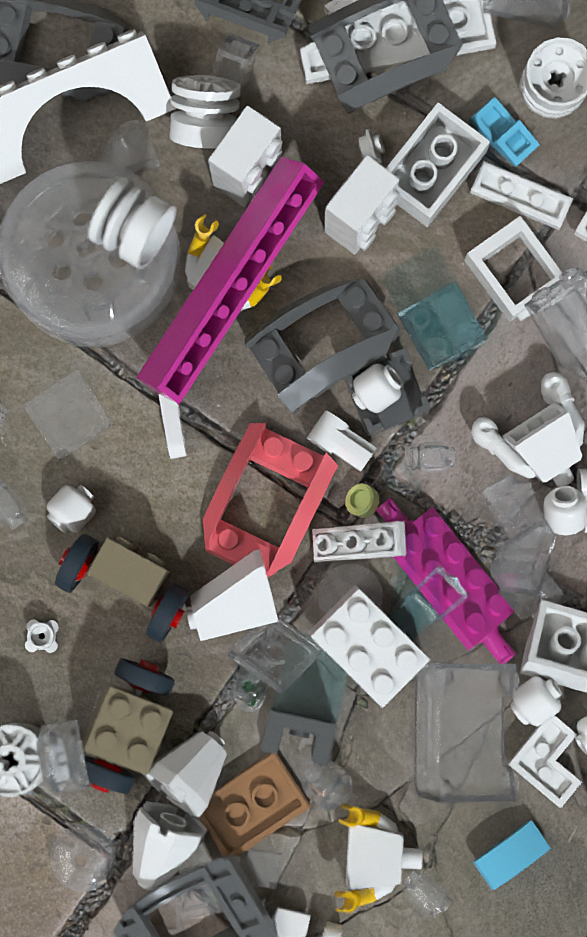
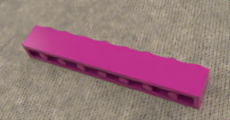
(230, 279)

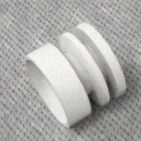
(561, 60)
(204, 110)
(132, 223)
(26, 775)

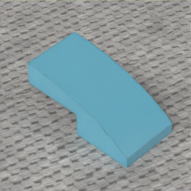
(503, 132)
(511, 855)

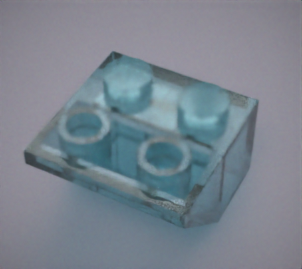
(442, 327)

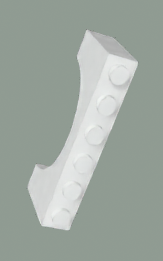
(120, 67)

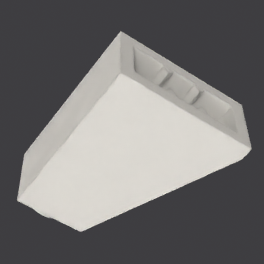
(233, 600)

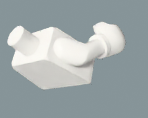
(545, 442)

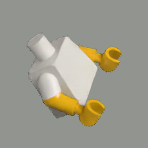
(203, 251)
(373, 857)

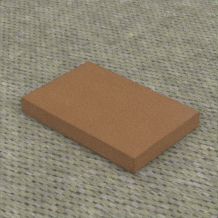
(253, 806)

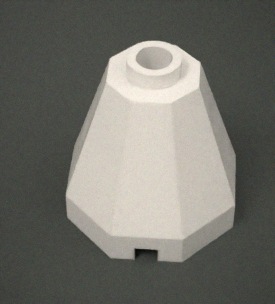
(189, 772)
(163, 843)

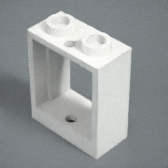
(477, 256)

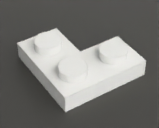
(538, 762)

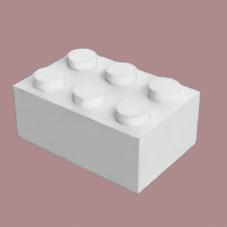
(246, 156)
(435, 163)
(361, 205)
(368, 646)

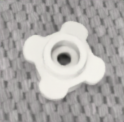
(372, 146)
(35, 643)

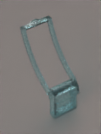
(417, 612)

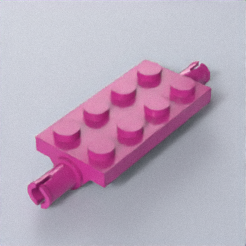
(433, 544)

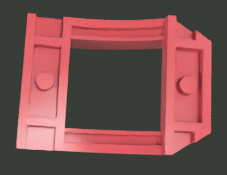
(286, 459)

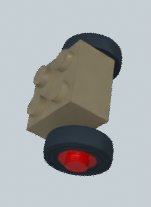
(130, 574)
(126, 727)

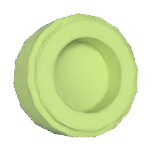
(362, 500)

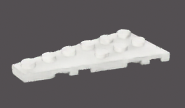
(393, 37)

